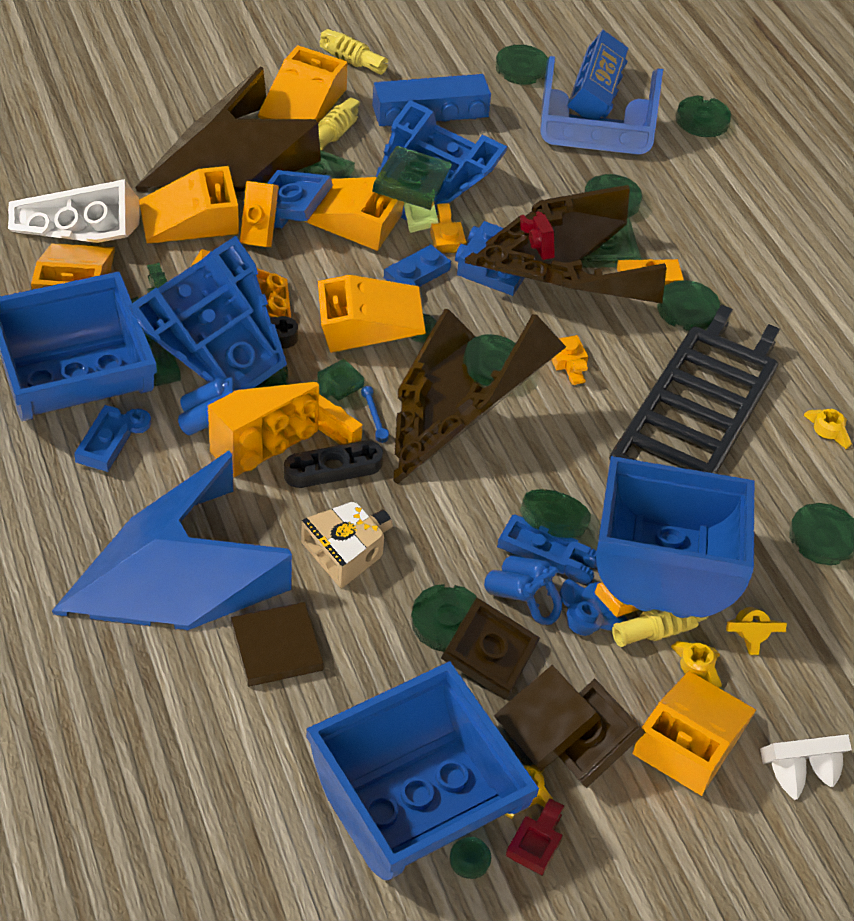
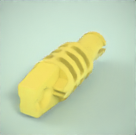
(352, 51)
(338, 121)
(653, 626)

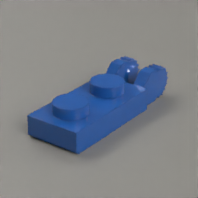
(532, 543)

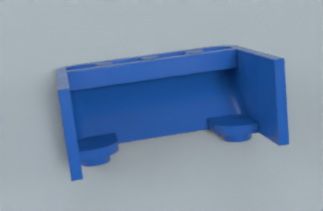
(628, 136)

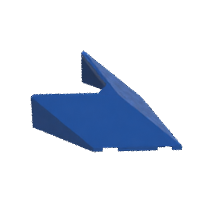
(166, 577)

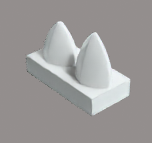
(790, 761)

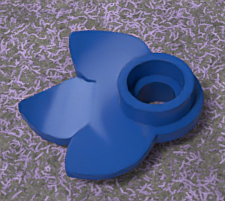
(585, 610)

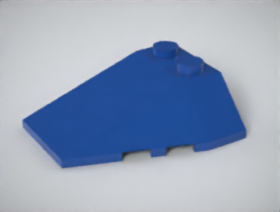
(417, 130)
(215, 319)

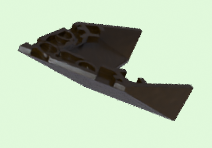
(247, 146)
(579, 227)
(444, 399)

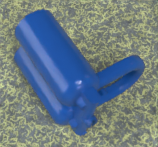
(196, 404)
(521, 580)

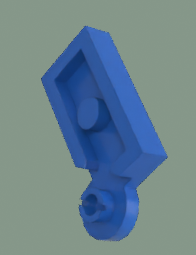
(418, 267)
(109, 436)

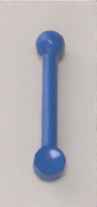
(381, 433)

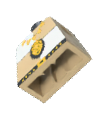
(345, 540)

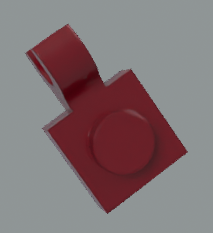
(540, 234)
(536, 840)

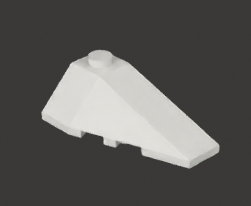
(81, 214)

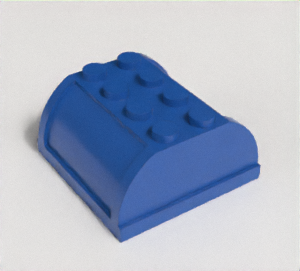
(73, 345)
(675, 538)
(417, 769)

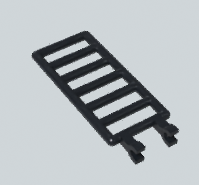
(672, 372)

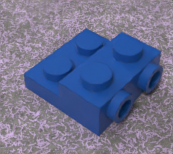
(298, 195)
(491, 278)

